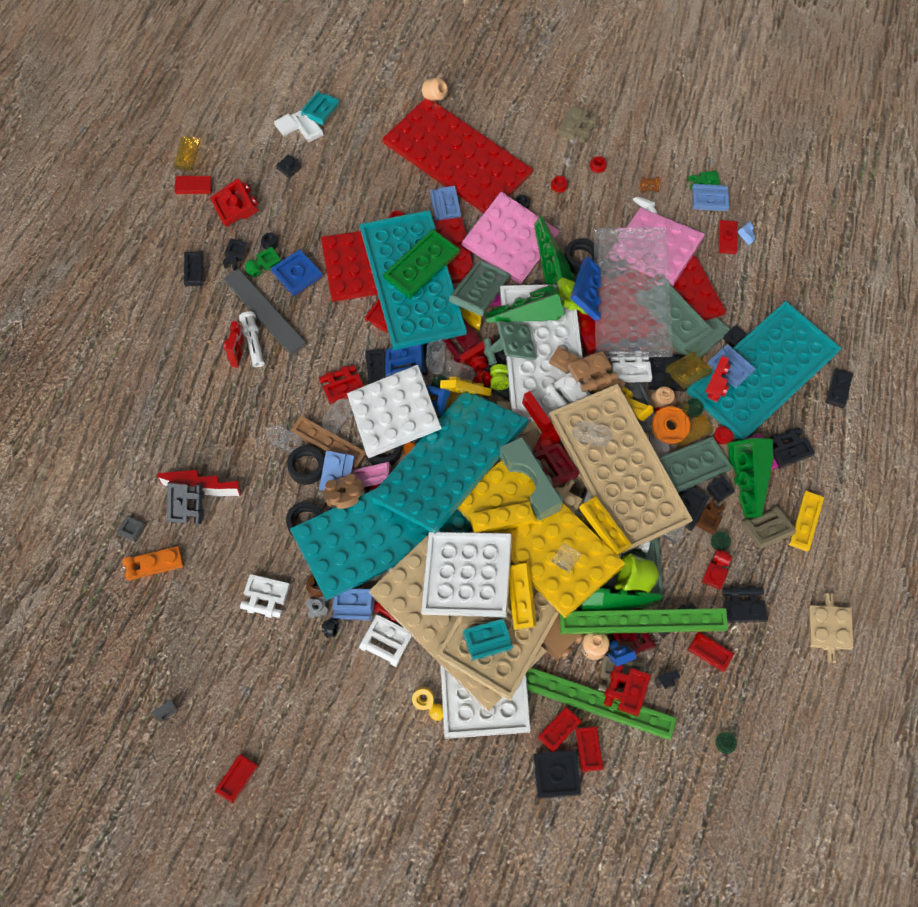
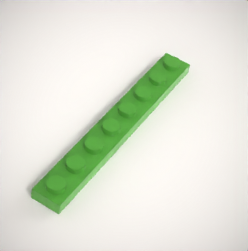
(644, 621)
(592, 701)

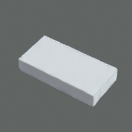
(307, 127)

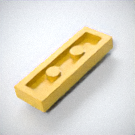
(455, 385)
(502, 518)
(806, 521)
(605, 526)
(521, 597)

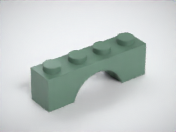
(519, 458)

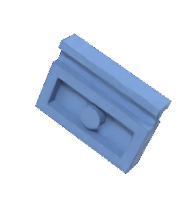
(710, 197)
(445, 203)
(739, 369)
(336, 466)
(354, 605)

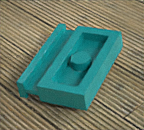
(320, 107)
(487, 639)

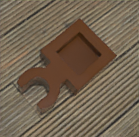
(710, 518)

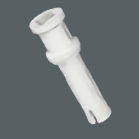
(250, 331)

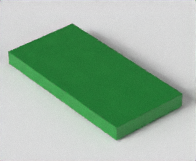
(421, 263)

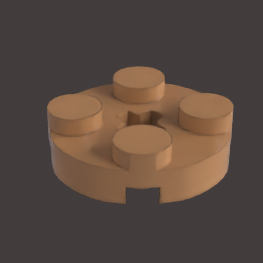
(350, 485)

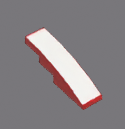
(211, 484)

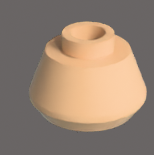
(663, 397)

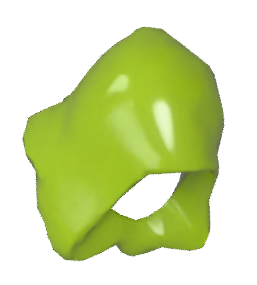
(636, 575)

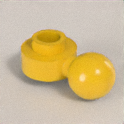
(435, 710)

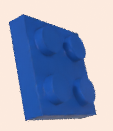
(296, 272)

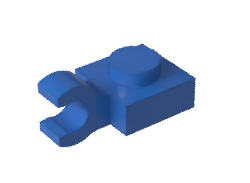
(620, 654)

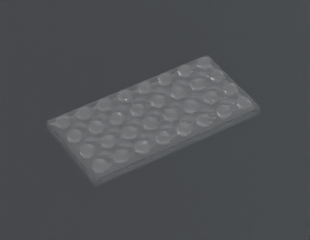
(633, 292)

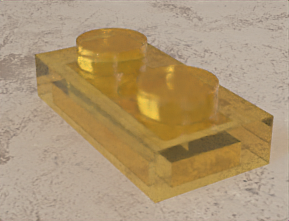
(186, 153)

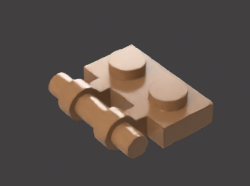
(591, 366)

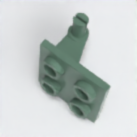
(514, 340)

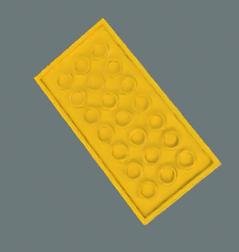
(541, 540)

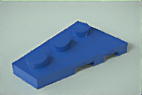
(586, 288)

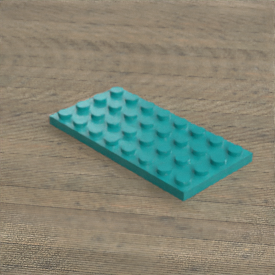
(429, 312)
(786, 356)
(449, 461)
(360, 543)

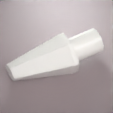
(645, 204)

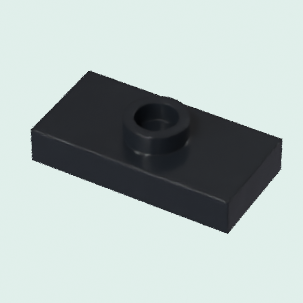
(193, 268)
(375, 365)

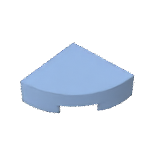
(746, 233)

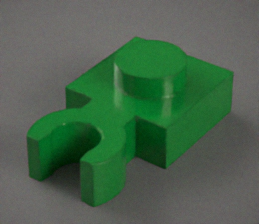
(705, 178)

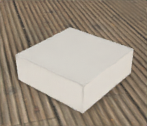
(286, 125)

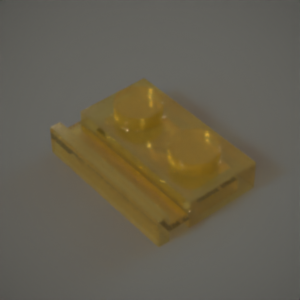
(688, 370)

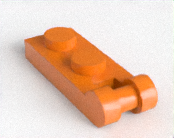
(153, 563)

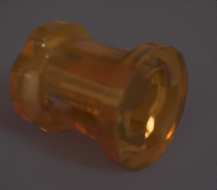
(644, 187)

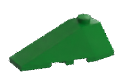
(552, 259)
(542, 305)
(752, 466)
(605, 601)

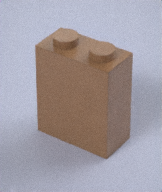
(559, 644)

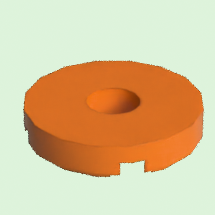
(660, 429)

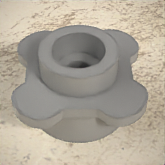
(321, 610)

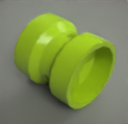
(499, 377)

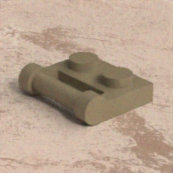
(771, 531)

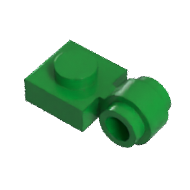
(265, 259)

